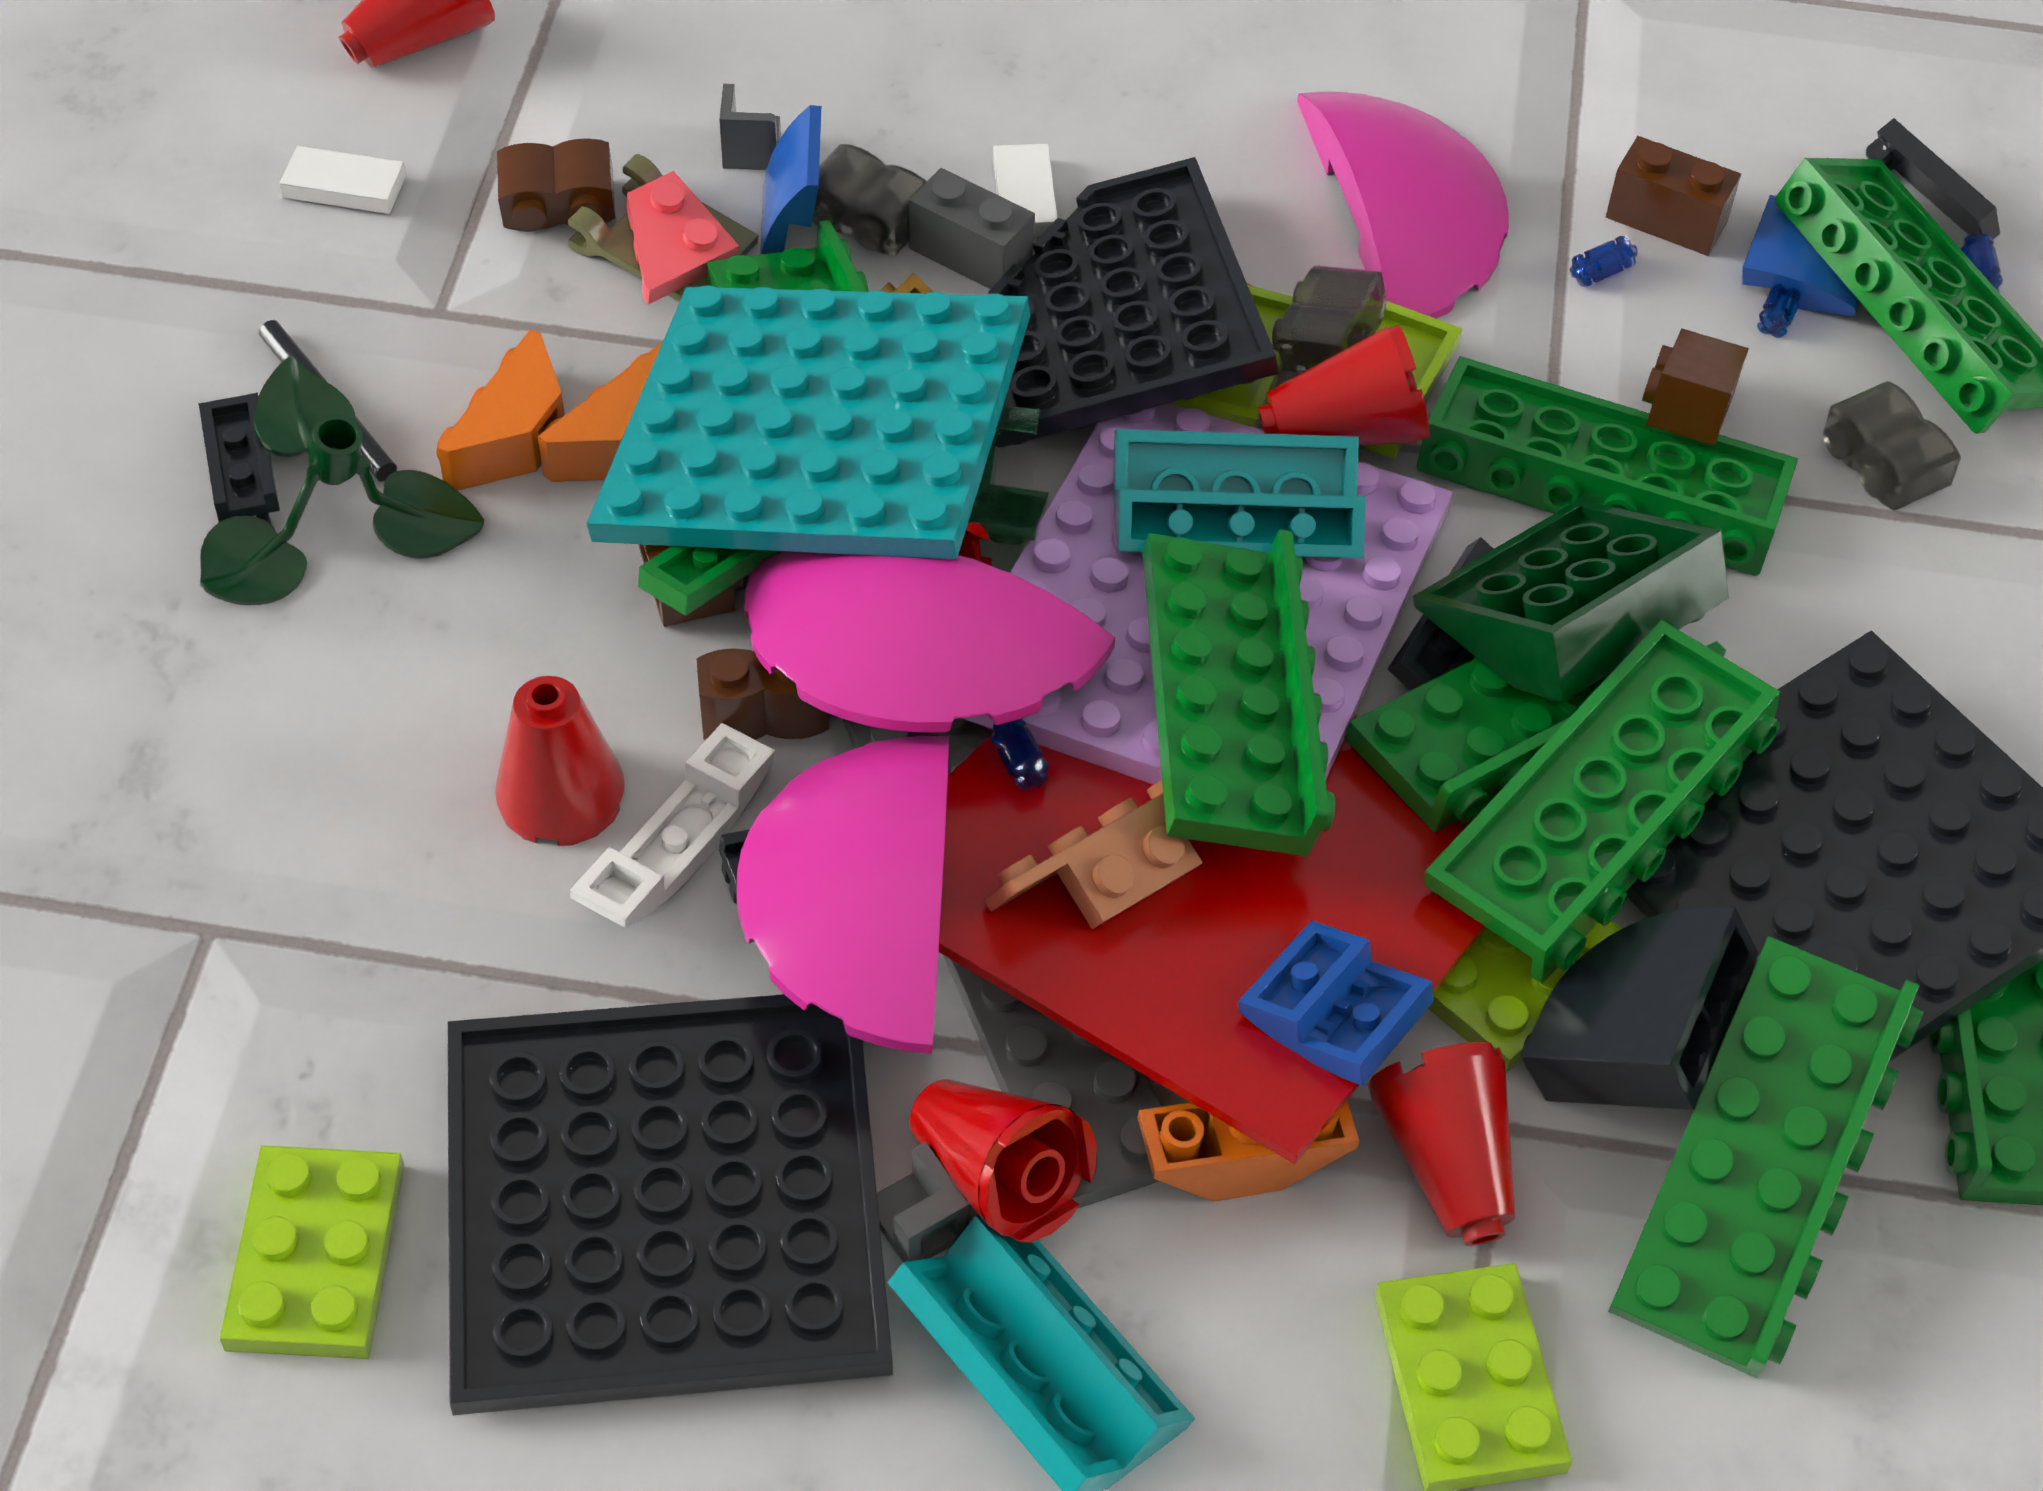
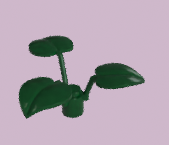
(299, 413)

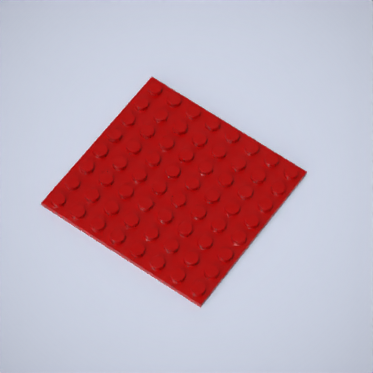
(1170, 970)

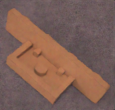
(1110, 866)

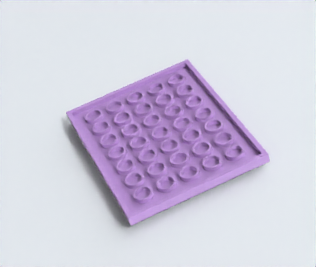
(1349, 600)

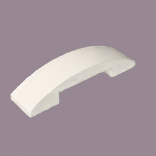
(680, 833)

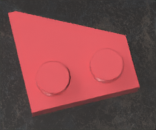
(673, 236)

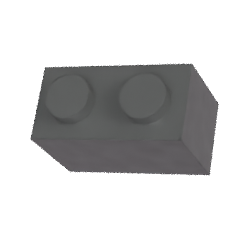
(969, 228)

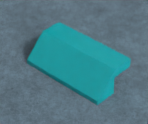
(1239, 490)
(1042, 1357)

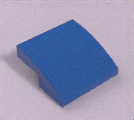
(791, 180)
(1786, 257)
(1336, 1002)

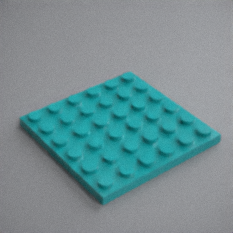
(814, 422)

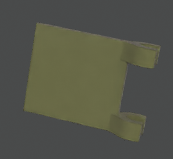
(616, 244)

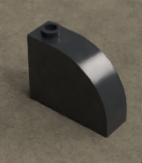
(1643, 1012)

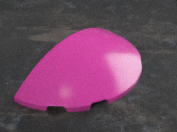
(1417, 194)
(917, 638)
(849, 888)

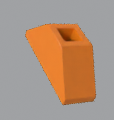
(503, 420)
(588, 436)
(1220, 1163)

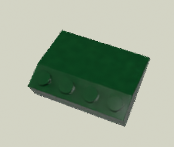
(1577, 595)

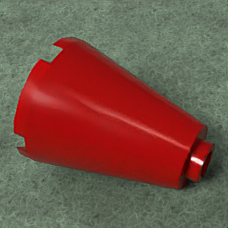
(396, 28)
(1354, 394)
(556, 767)
(1454, 1135)
(1007, 1154)

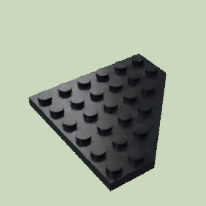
(1133, 305)

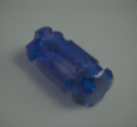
(1984, 257)
(1603, 261)
(1778, 310)
(1020, 754)

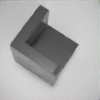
(746, 137)
(922, 1210)

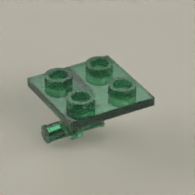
(1004, 511)

